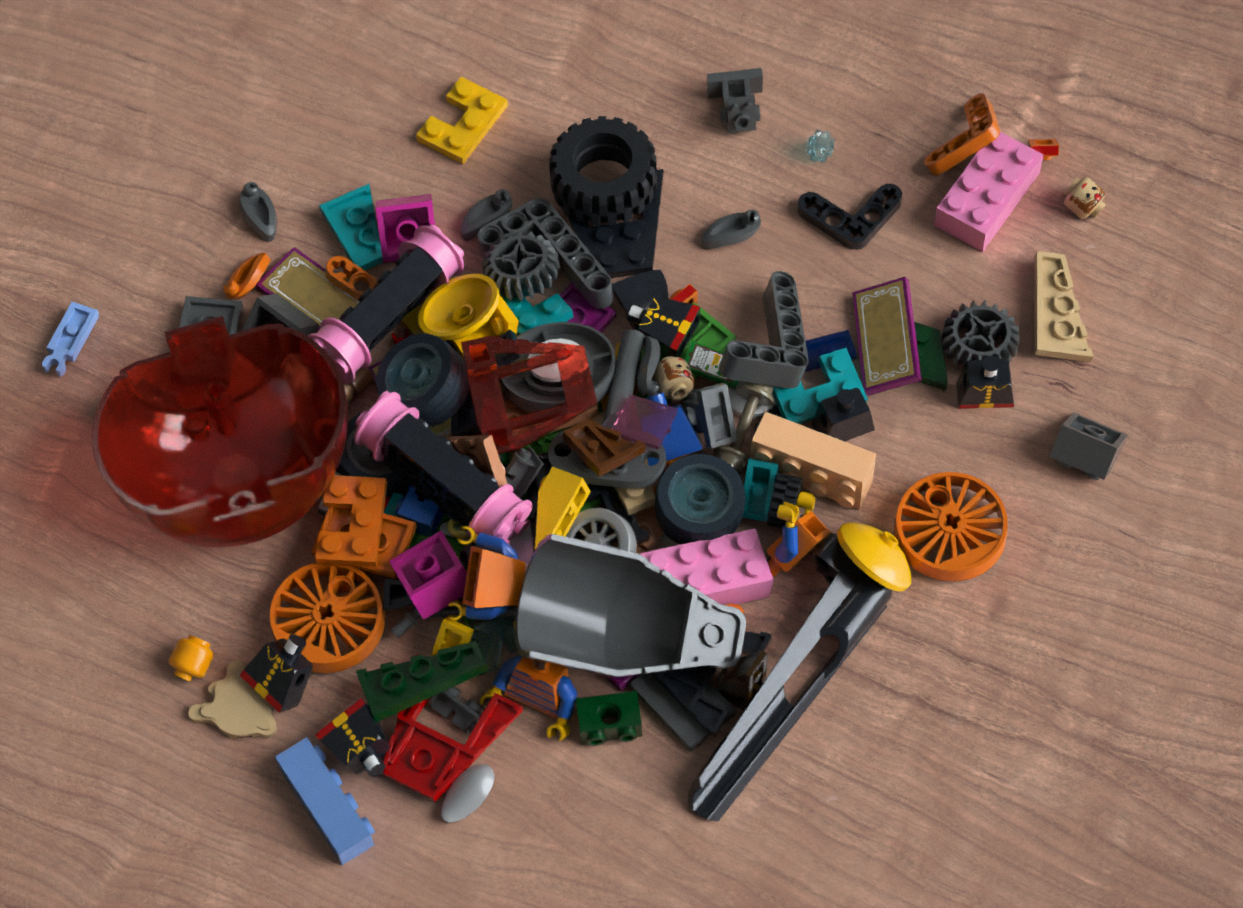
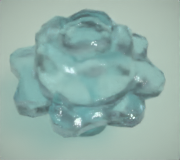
(820, 146)

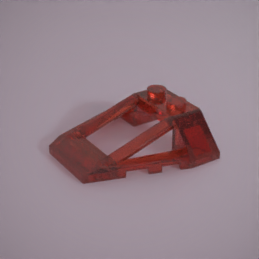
(487, 396)

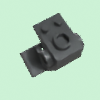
(738, 99)
(705, 409)

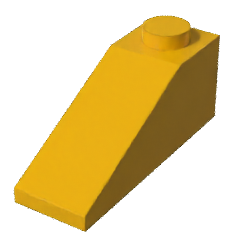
(559, 503)

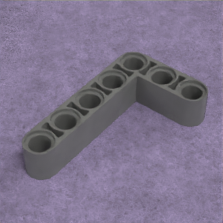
(573, 255)
(786, 356)

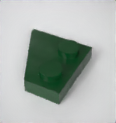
(931, 356)

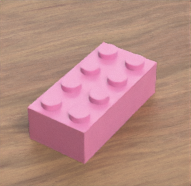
(988, 191)
(722, 568)

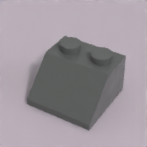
(277, 310)
(1087, 446)

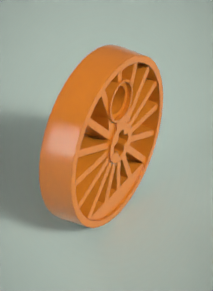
(962, 530)
(343, 609)

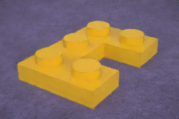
(481, 113)

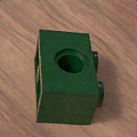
(621, 706)

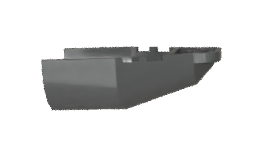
(618, 614)

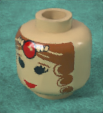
(1084, 198)
(674, 378)

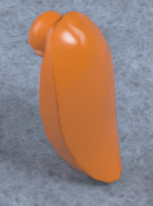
(246, 276)

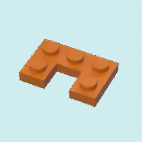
(362, 542)

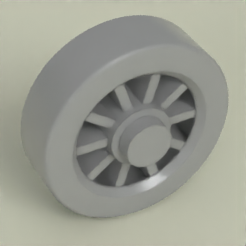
(623, 531)

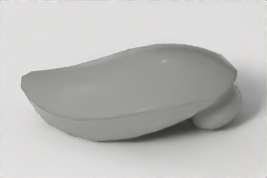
(467, 792)

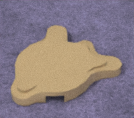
(235, 707)

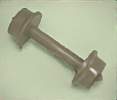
(755, 395)

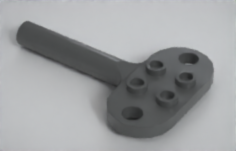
(634, 472)

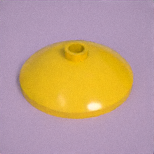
(459, 307)
(876, 554)

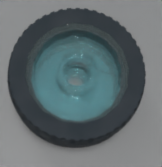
(426, 377)
(699, 499)

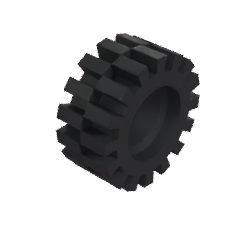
(785, 490)

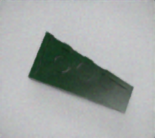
(411, 682)

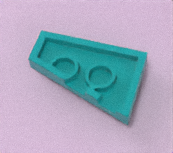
(355, 226)

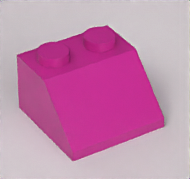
(399, 219)
(431, 574)

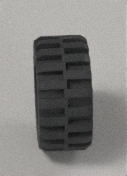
(603, 141)

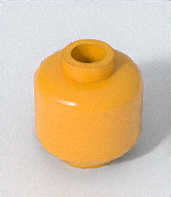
(191, 658)

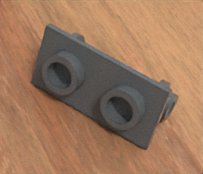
(523, 470)
(467, 712)

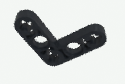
(855, 223)

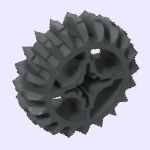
(521, 265)
(983, 328)

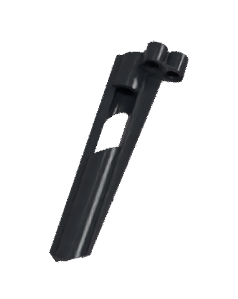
(844, 610)

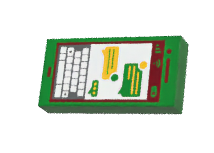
(705, 363)

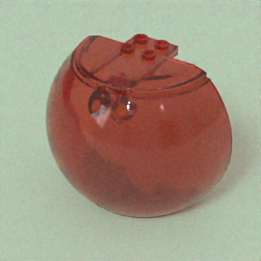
(223, 433)

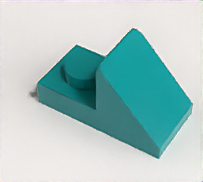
(758, 488)

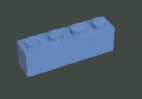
(325, 801)

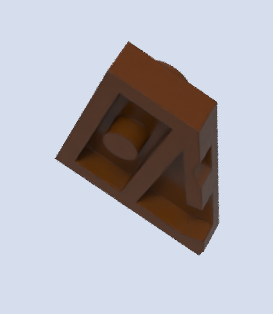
(601, 447)

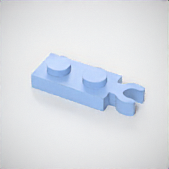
(70, 336)

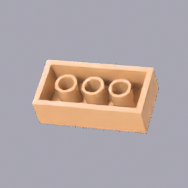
(823, 462)

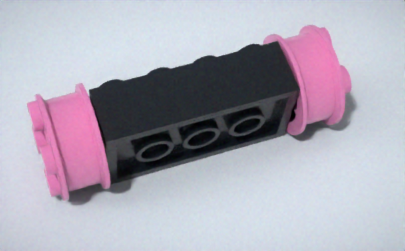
(422, 267)
(439, 471)

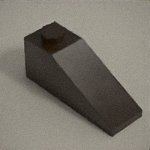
(743, 680)

